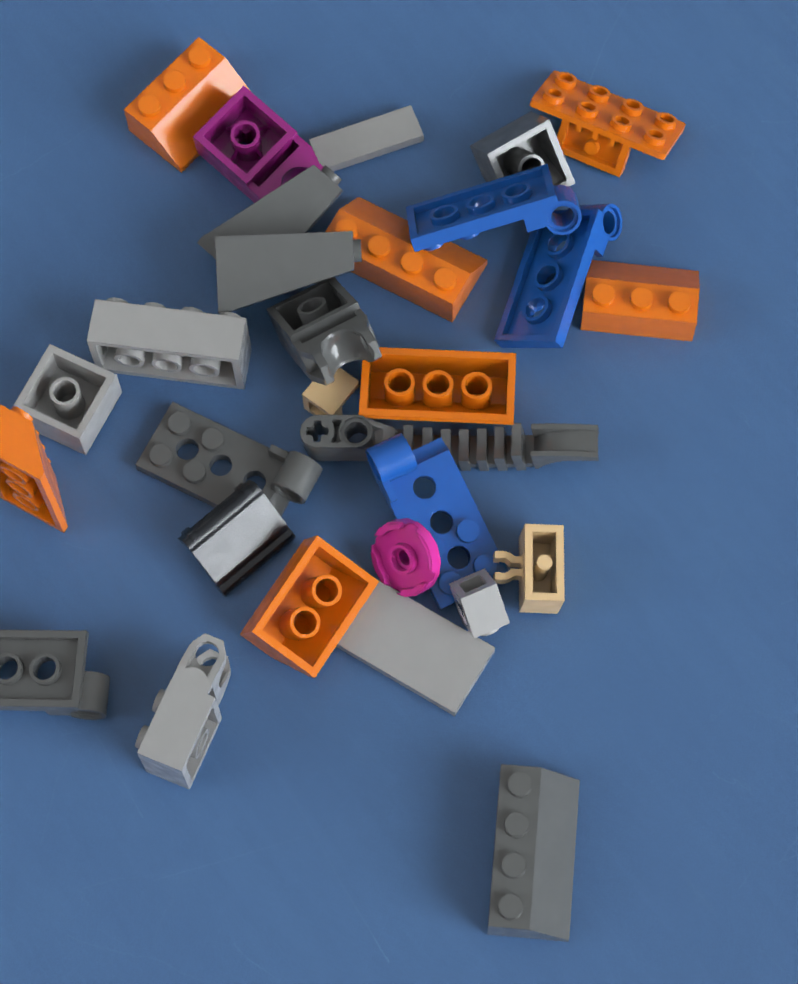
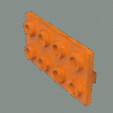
(602, 125)

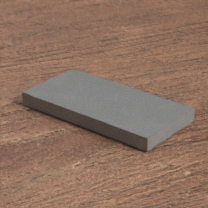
(416, 648)

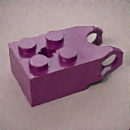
(265, 163)

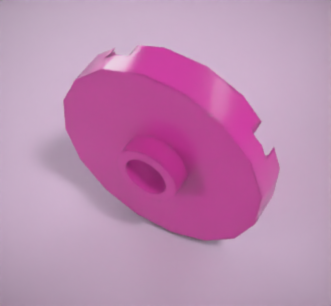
(406, 557)

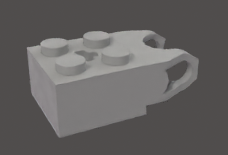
(186, 715)

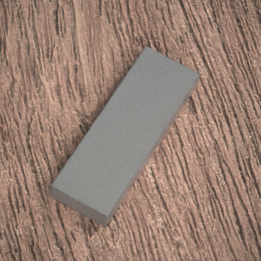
(367, 139)

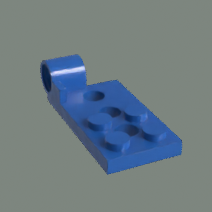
(493, 204)
(560, 296)
(396, 470)

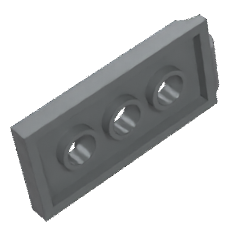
(287, 474)
(68, 691)

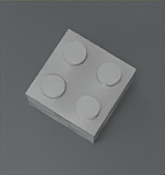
(69, 398)

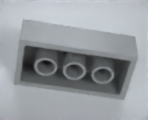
(170, 343)

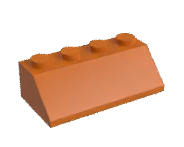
(431, 279)
(439, 386)
(26, 470)

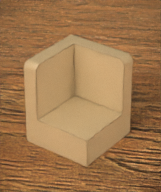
(329, 399)

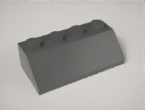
(533, 854)

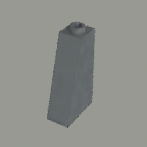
(288, 209)
(275, 264)

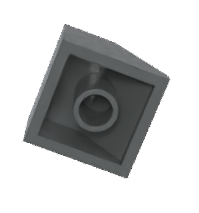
(520, 147)

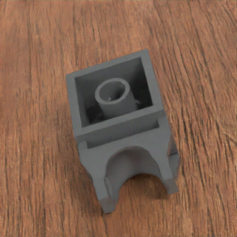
(324, 330)

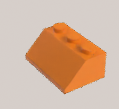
(183, 102)
(640, 300)
(309, 607)

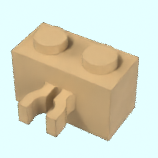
(539, 568)

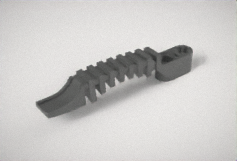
(547, 445)

